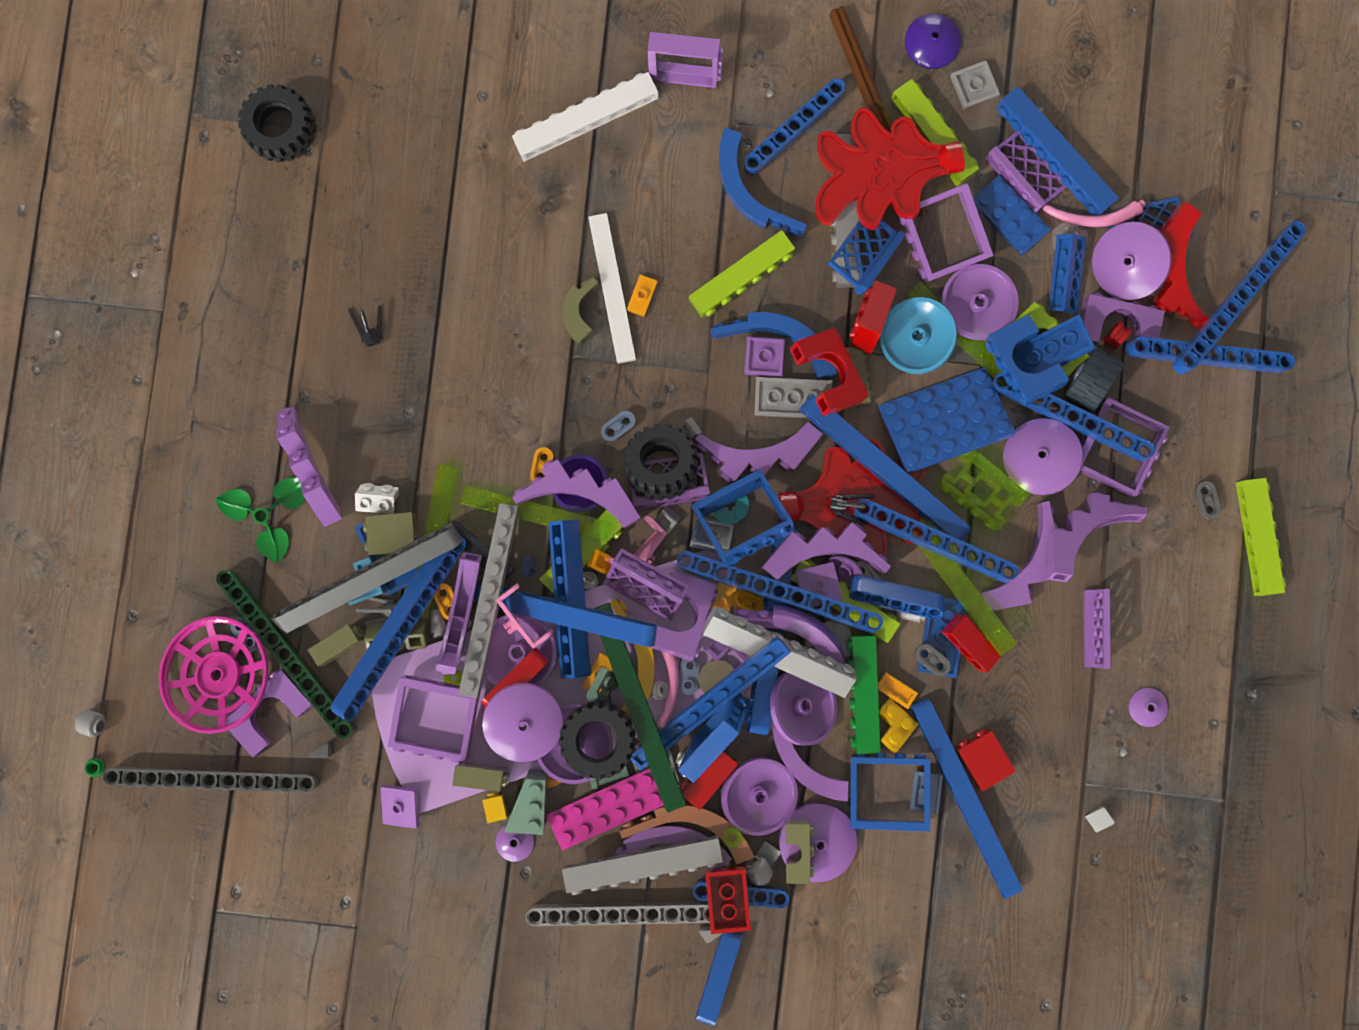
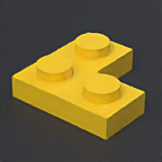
(900, 725)

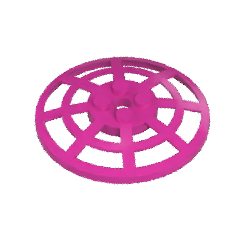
(205, 674)

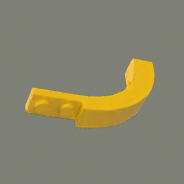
(645, 657)

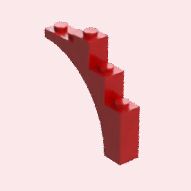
(1176, 293)

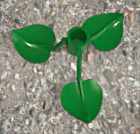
(270, 543)

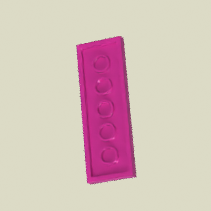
(605, 809)

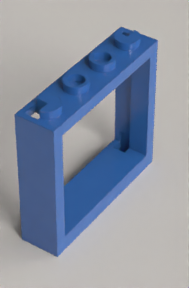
(732, 493)
(714, 737)
(884, 824)

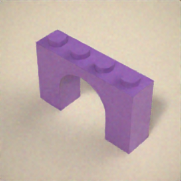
(1145, 319)
(686, 643)
(279, 687)

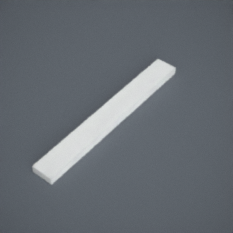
(612, 288)

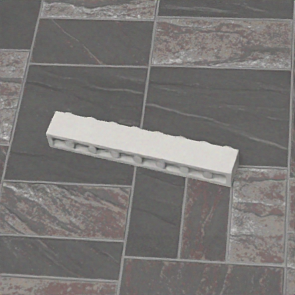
(585, 116)

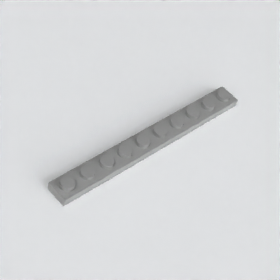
(487, 605)

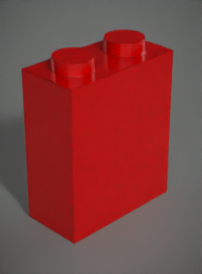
(984, 759)

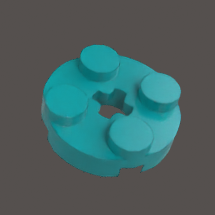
(736, 514)

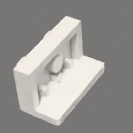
(376, 498)

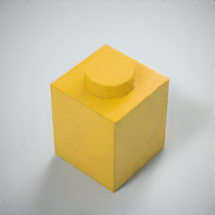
(495, 807)

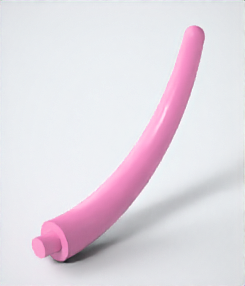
(1118, 217)
(673, 686)

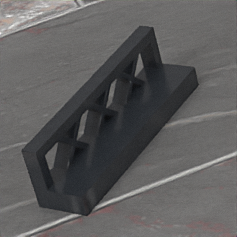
(476, 546)

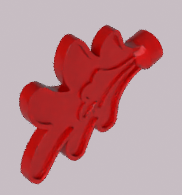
(880, 169)
(848, 478)

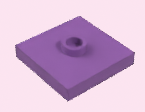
(764, 356)
(820, 580)
(400, 806)

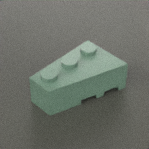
(530, 806)

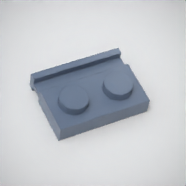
(917, 792)

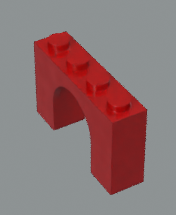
(829, 347)

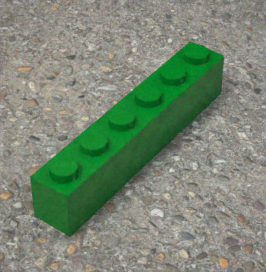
(864, 694)

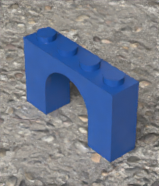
(1026, 386)

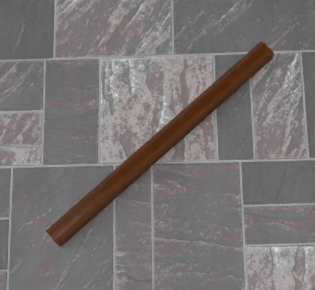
(861, 71)

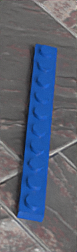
(717, 696)

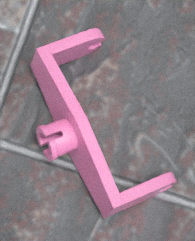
(646, 550)
(514, 622)

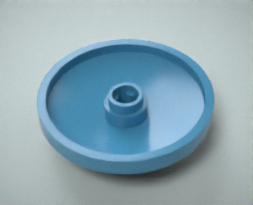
(919, 335)

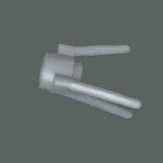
(385, 610)

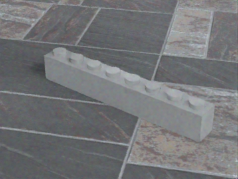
(842, 228)
(801, 662)
(642, 864)

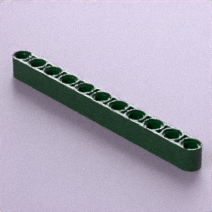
(277, 650)
(643, 720)

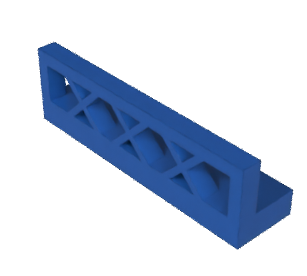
(1065, 273)

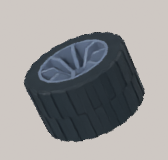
(1094, 379)

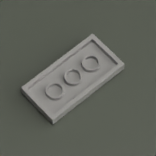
(785, 396)

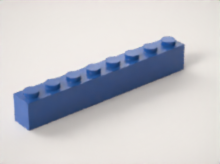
(1057, 152)
(569, 588)

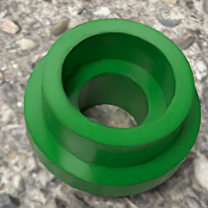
(89, 767)

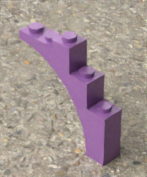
(736, 461)
(302, 463)
(581, 484)
(1098, 512)
(847, 543)
(1033, 571)
(460, 613)

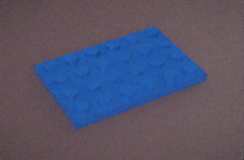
(946, 420)

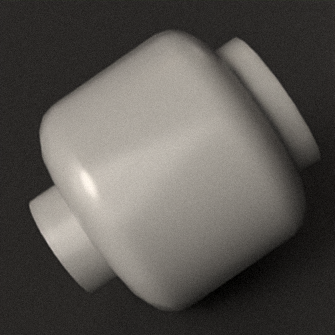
(90, 723)
(758, 871)

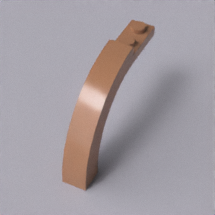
(705, 817)

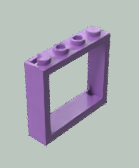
(684, 46)
(975, 224)
(1145, 467)
(421, 749)

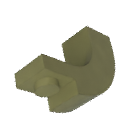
(571, 308)

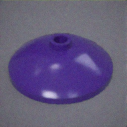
(931, 51)
(572, 464)

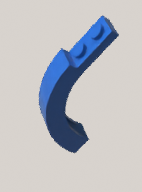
(739, 195)
(776, 324)

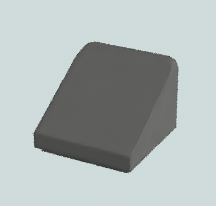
(323, 752)

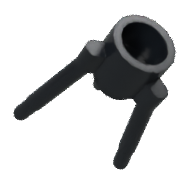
(370, 336)
(839, 504)

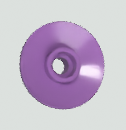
(845, 568)
(1139, 707)
(514, 853)

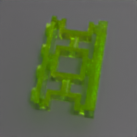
(993, 475)

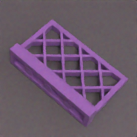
(1017, 178)
(691, 495)
(648, 577)
(1097, 628)

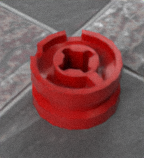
(1117, 335)

